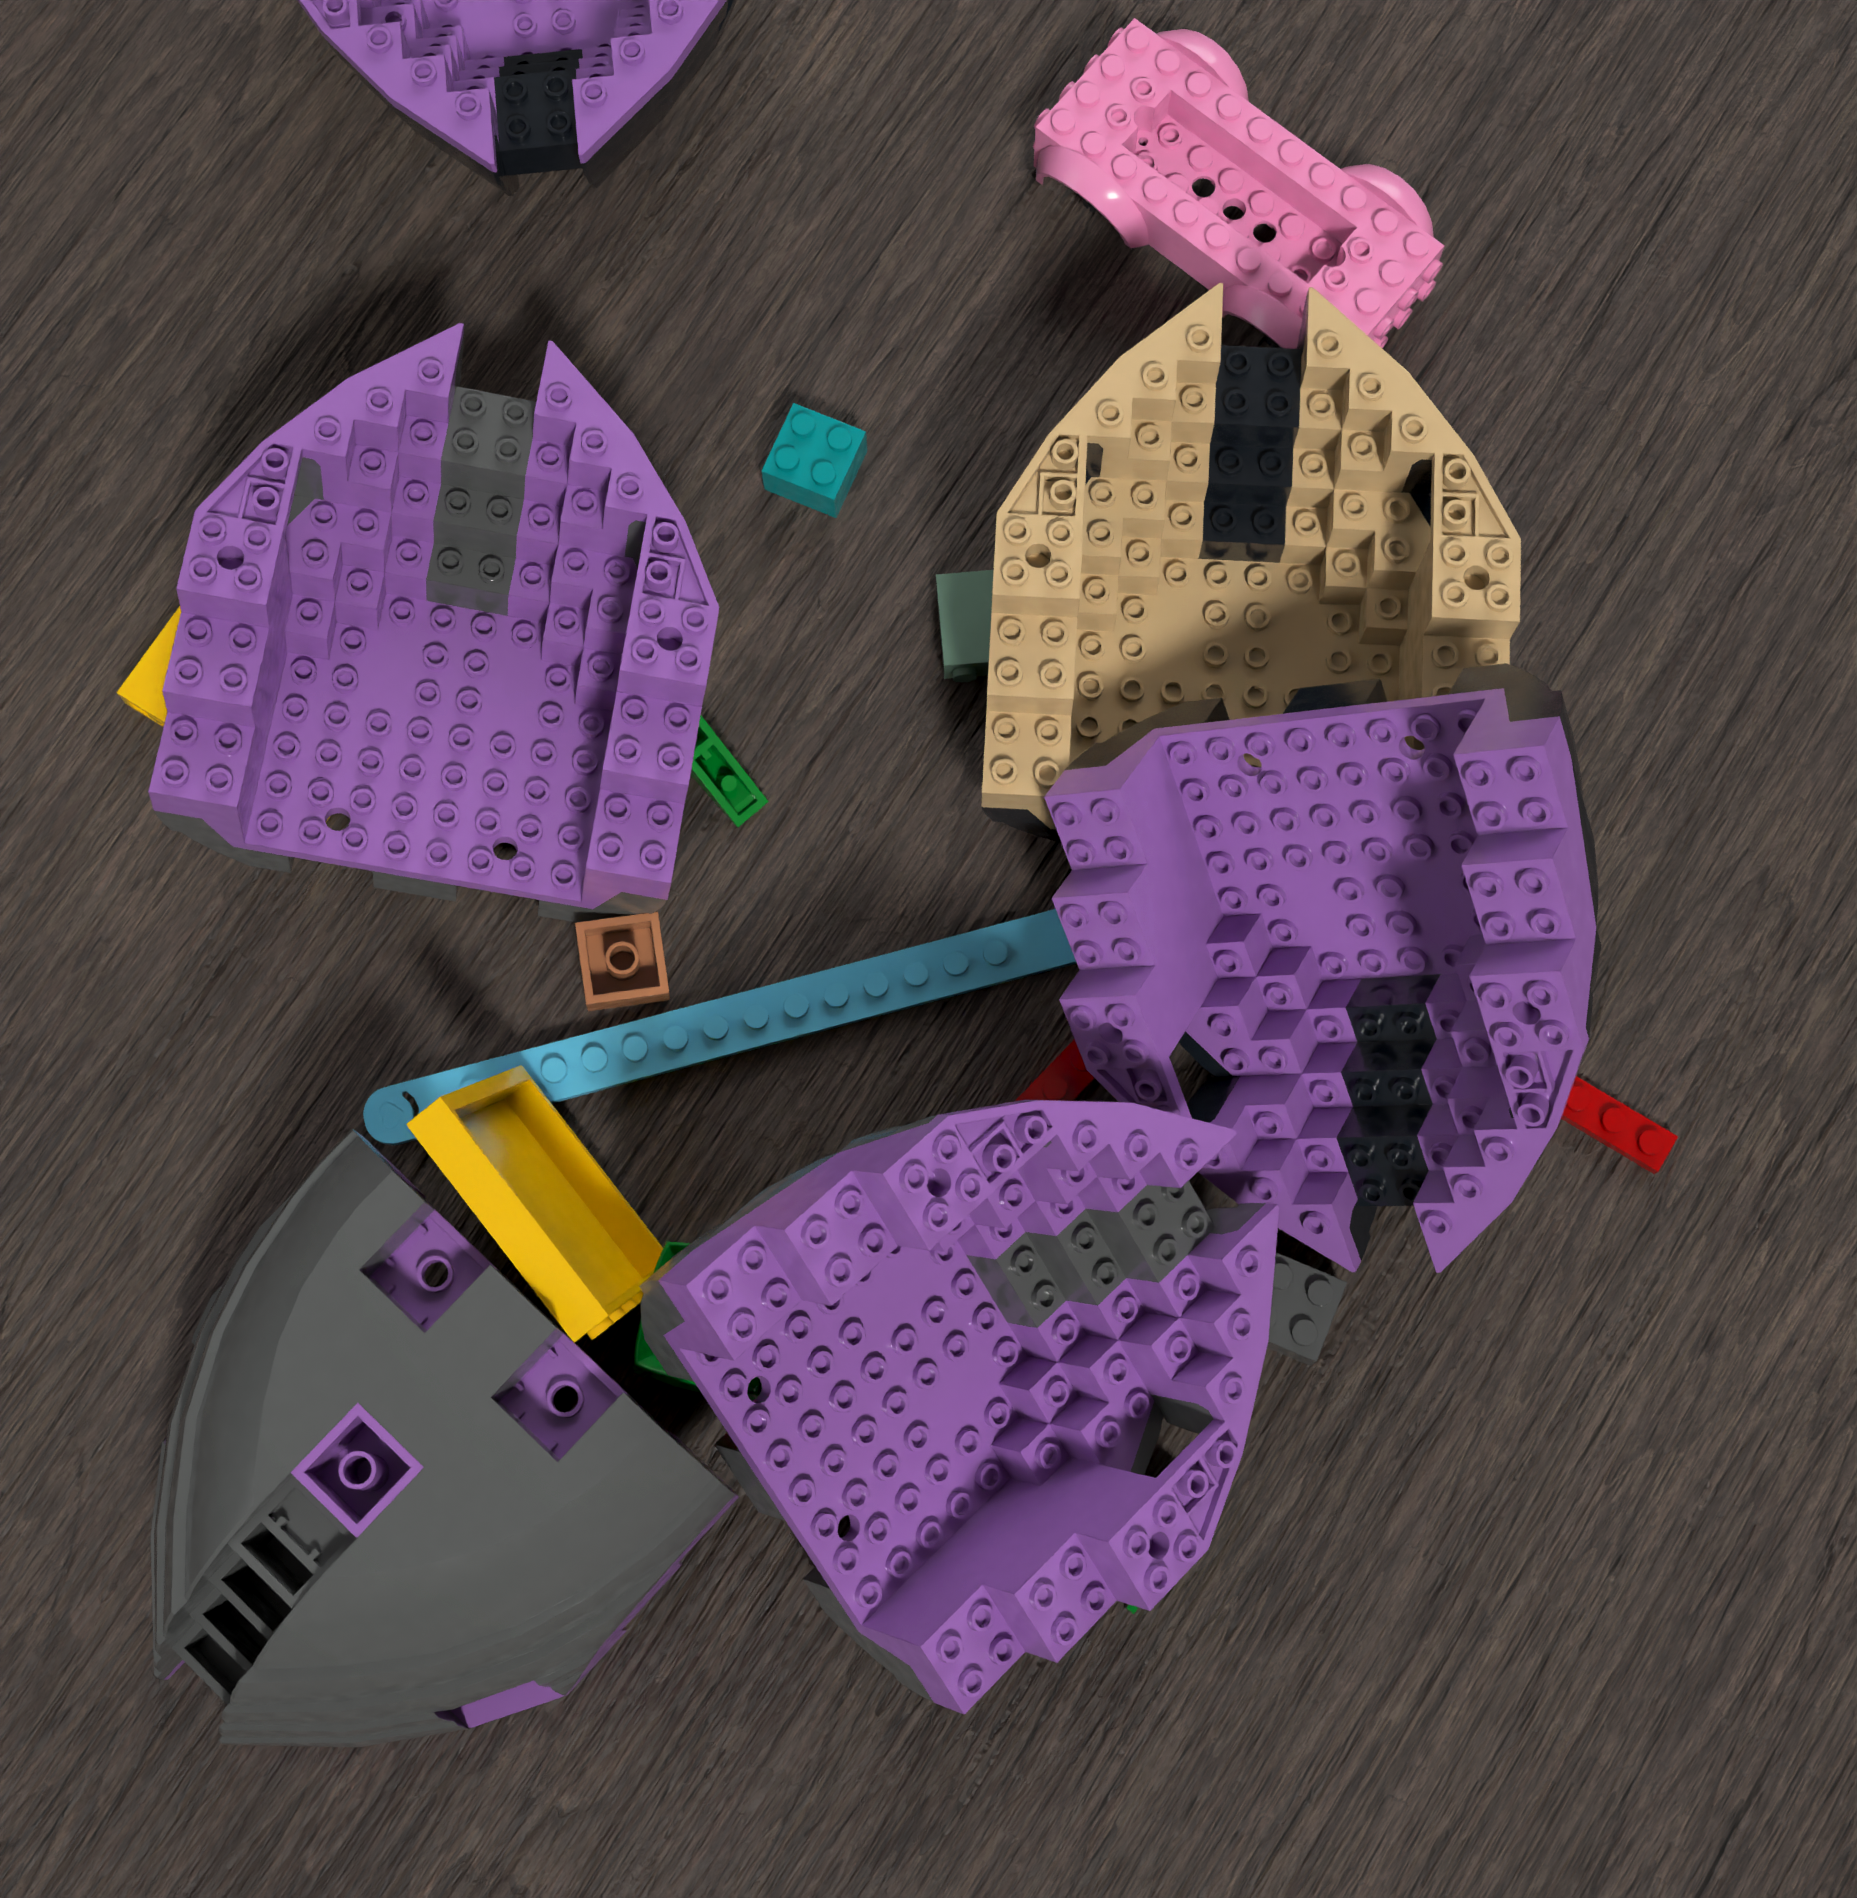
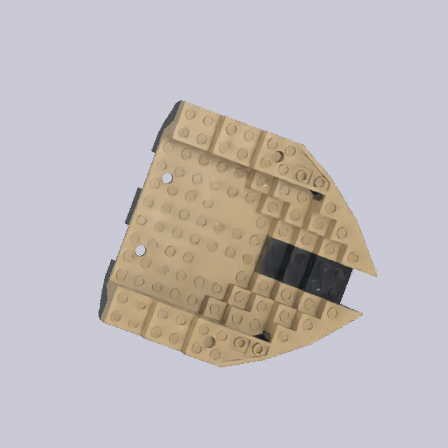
(1235, 540)

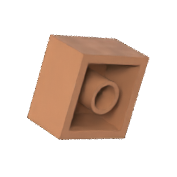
(622, 961)

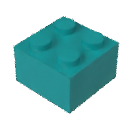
(814, 460)

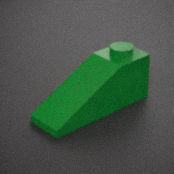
(724, 778)

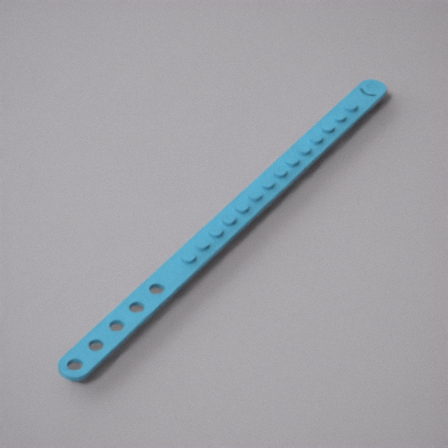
(750, 1018)

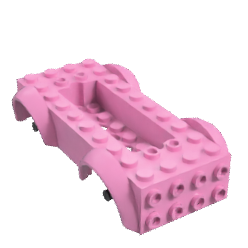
(1178, 111)

